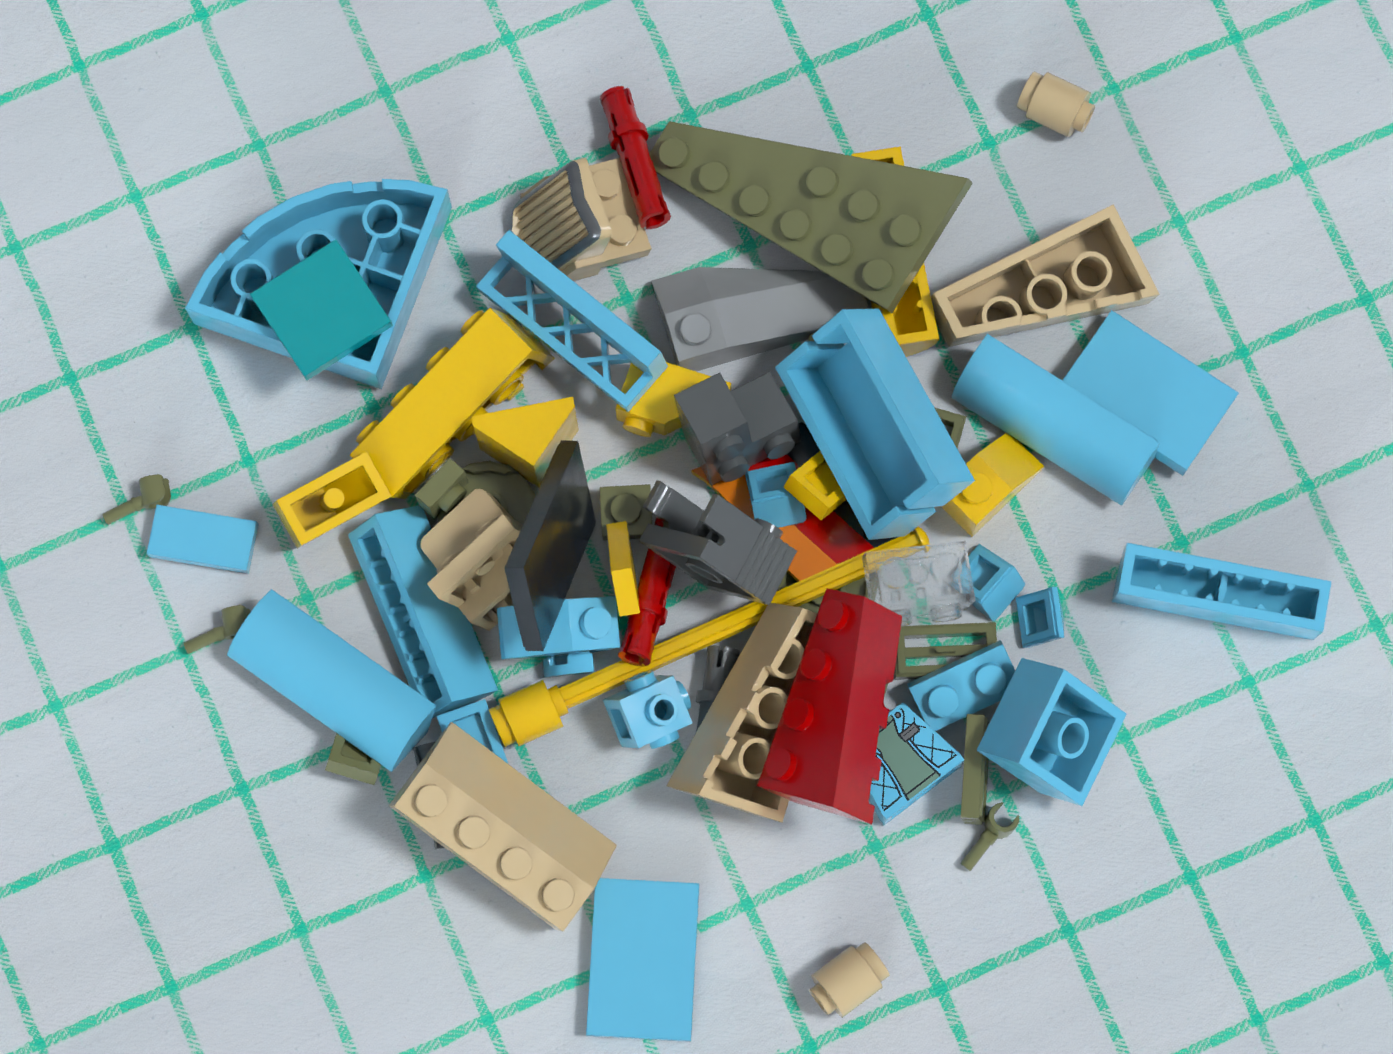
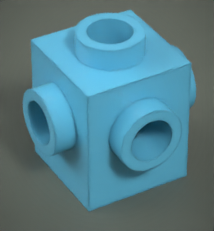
(649, 710)

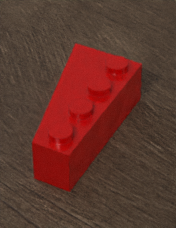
(835, 709)

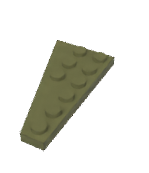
(836, 211)

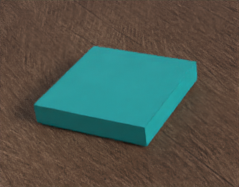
(321, 309)

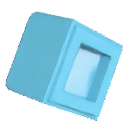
(770, 498)
(994, 582)

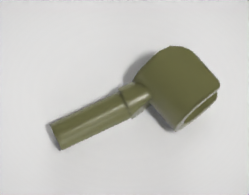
(154, 491)
(232, 620)
(988, 837)

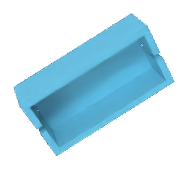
(874, 423)

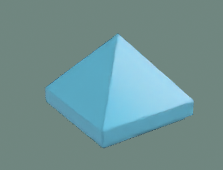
(1040, 617)

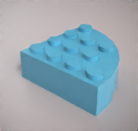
(382, 227)

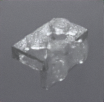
(921, 580)

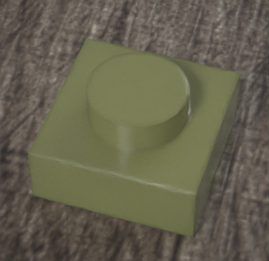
(443, 489)
(625, 504)
(351, 762)

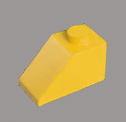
(657, 407)
(999, 475)
(331, 499)

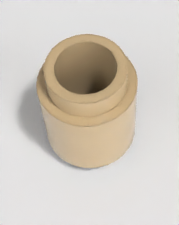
(1056, 103)
(848, 980)

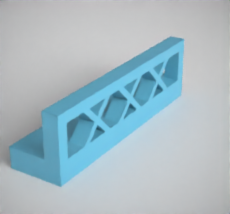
(585, 308)

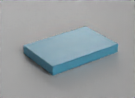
(1151, 389)
(643, 959)

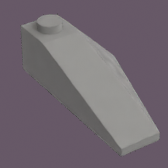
(743, 312)

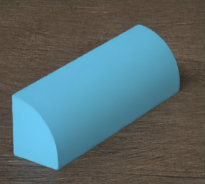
(1055, 419)
(1222, 591)
(428, 634)
(332, 680)

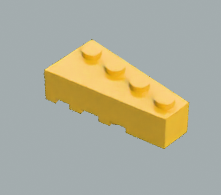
(461, 383)

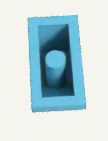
(580, 627)

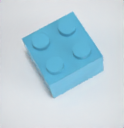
(1051, 731)

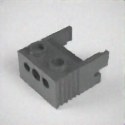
(718, 545)

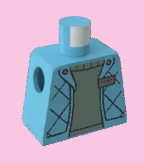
(911, 763)

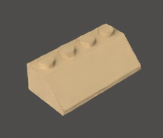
(504, 827)

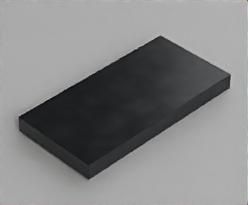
(550, 546)

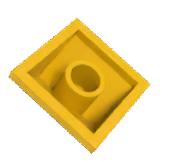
(527, 435)

